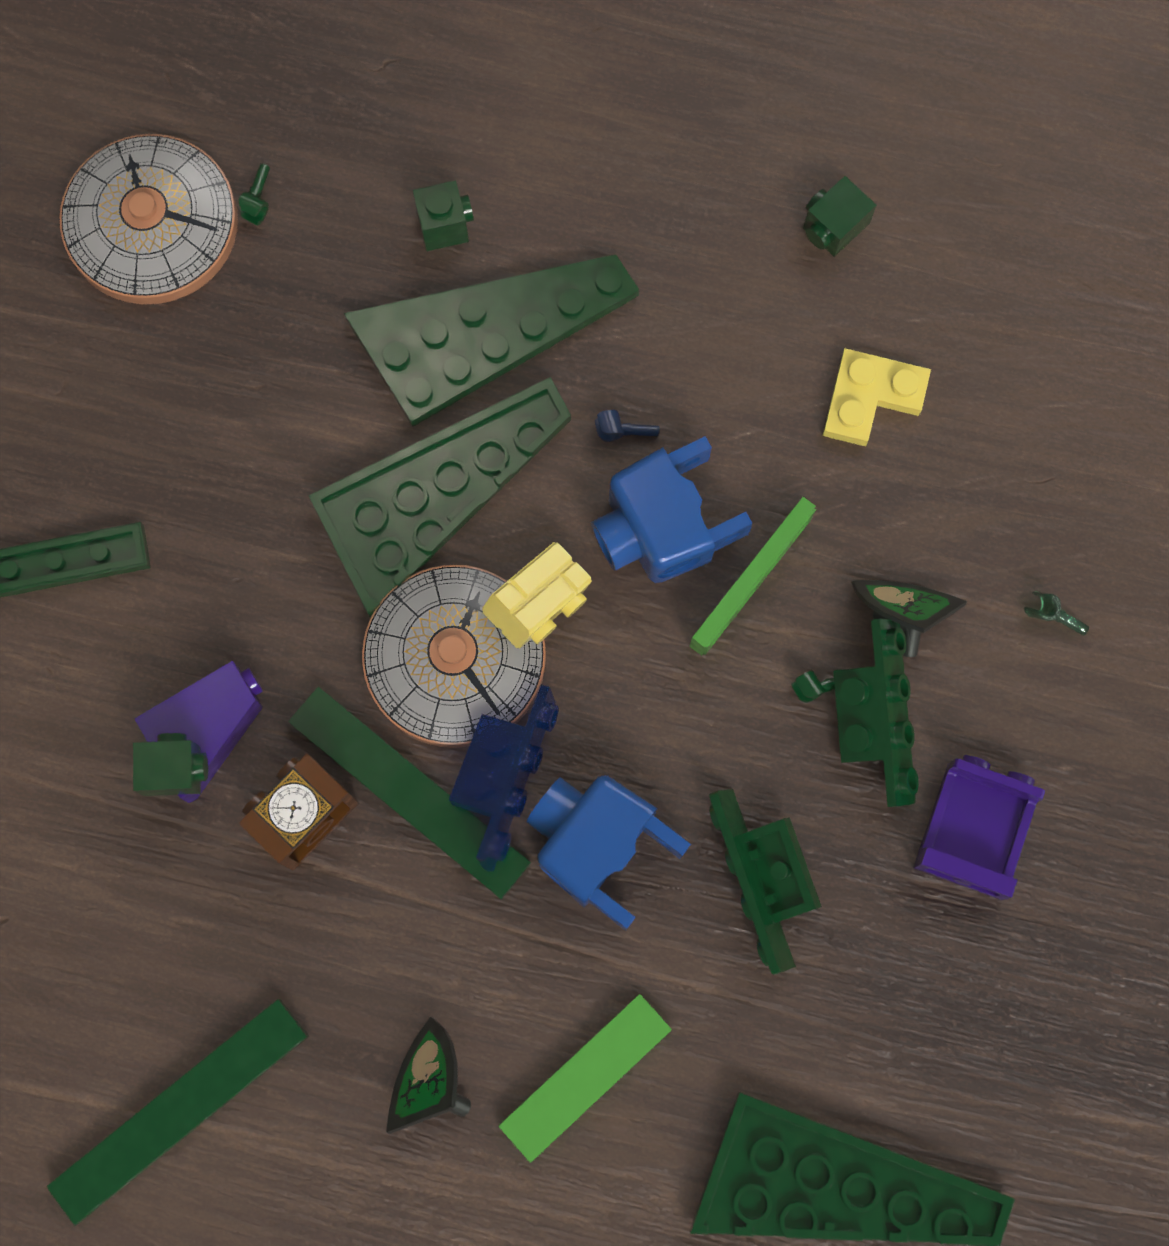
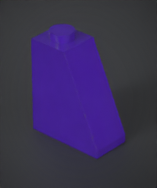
(210, 713)

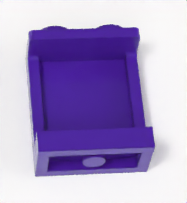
(978, 827)

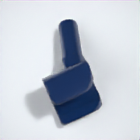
(610, 427)

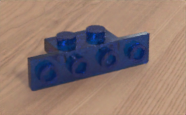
(498, 770)

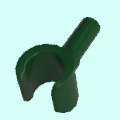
(252, 207)
(809, 687)

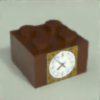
(297, 811)

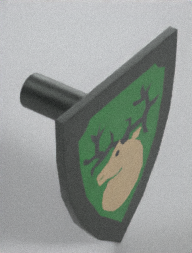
(909, 605)
(427, 1081)

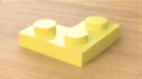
(871, 382)

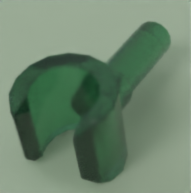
(1052, 610)

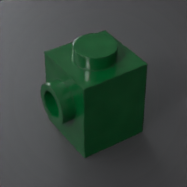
(443, 215)
(837, 216)
(168, 766)

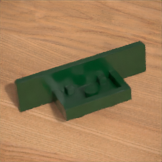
(875, 713)
(770, 875)

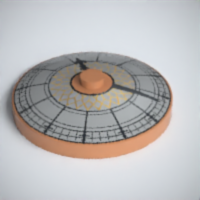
(148, 219)
(442, 662)

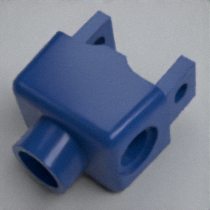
(660, 516)
(595, 837)

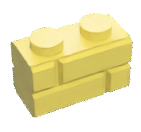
(537, 596)

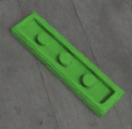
(752, 577)
(584, 1078)

